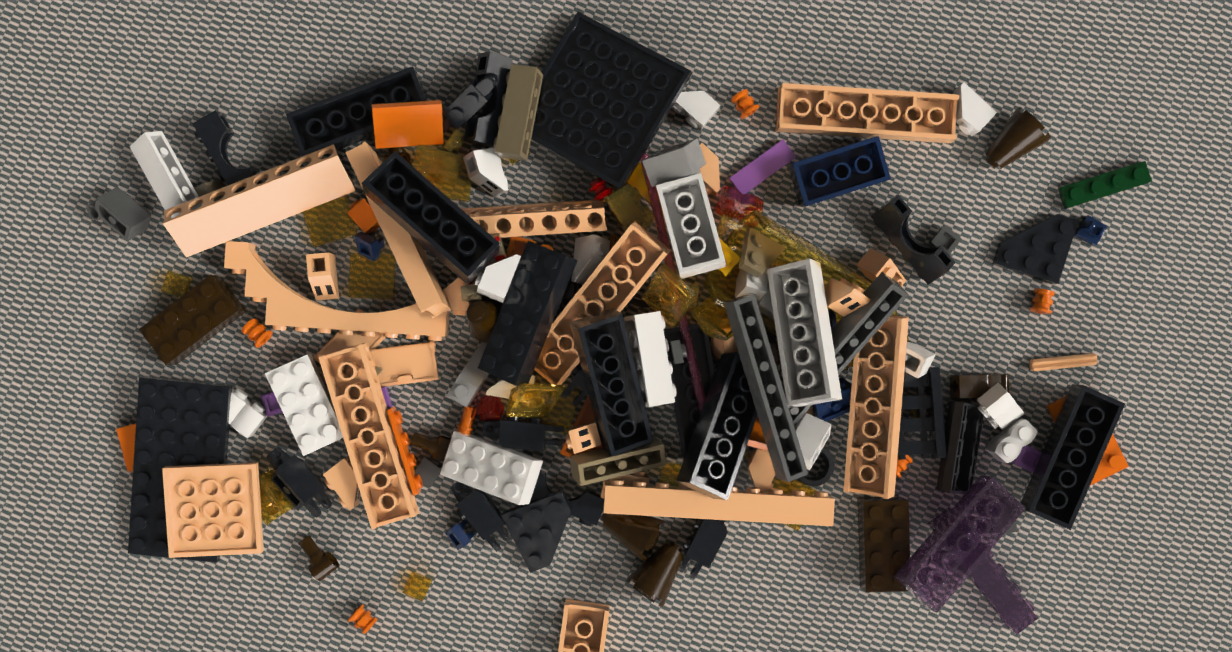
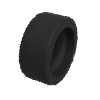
(825, 475)

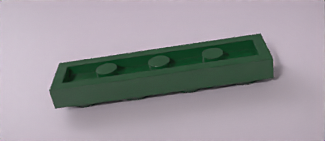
(1104, 185)

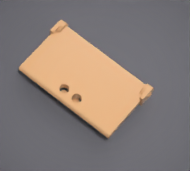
(342, 341)
(405, 360)

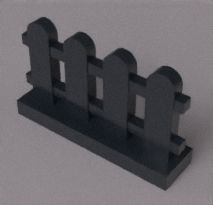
(934, 423)

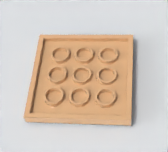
(213, 509)

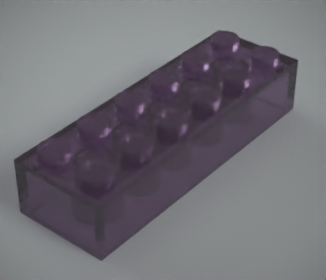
(959, 542)

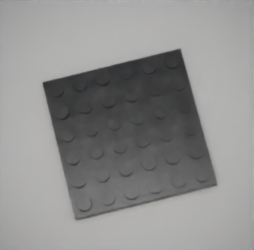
(604, 99)

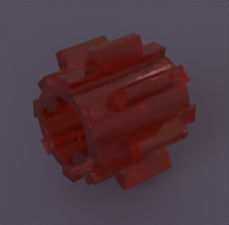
(490, 408)

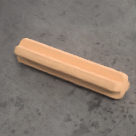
(1063, 362)

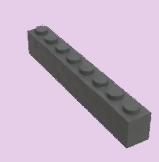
(859, 326)
(766, 387)

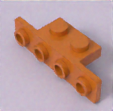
(402, 442)

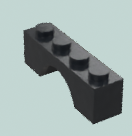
(484, 127)
(215, 134)
(926, 260)
(586, 506)

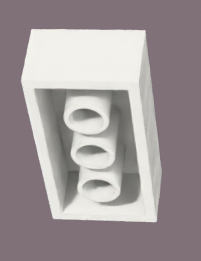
(691, 226)
(650, 357)
(305, 403)
(491, 468)

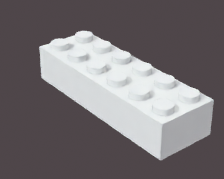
(804, 333)

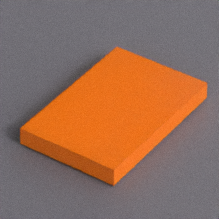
(407, 124)

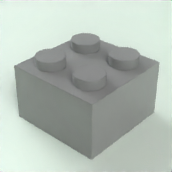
(674, 162)

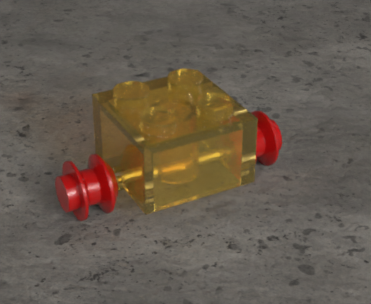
(623, 204)

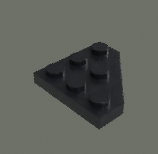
(1039, 249)
(538, 527)

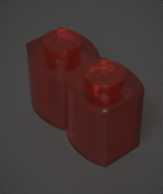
(737, 205)

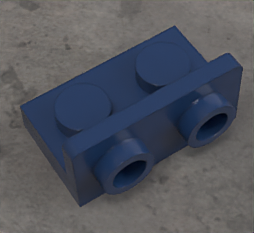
(833, 409)

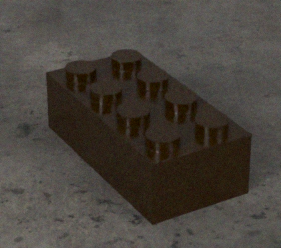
(192, 320)
(882, 542)

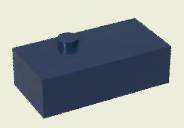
(839, 171)

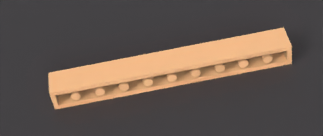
(741, 505)

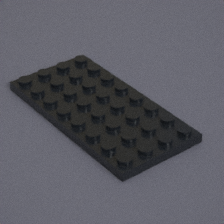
(174, 427)

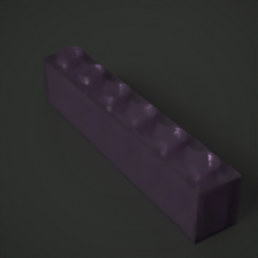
(998, 590)

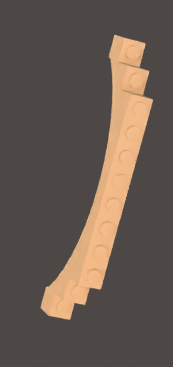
(292, 309)

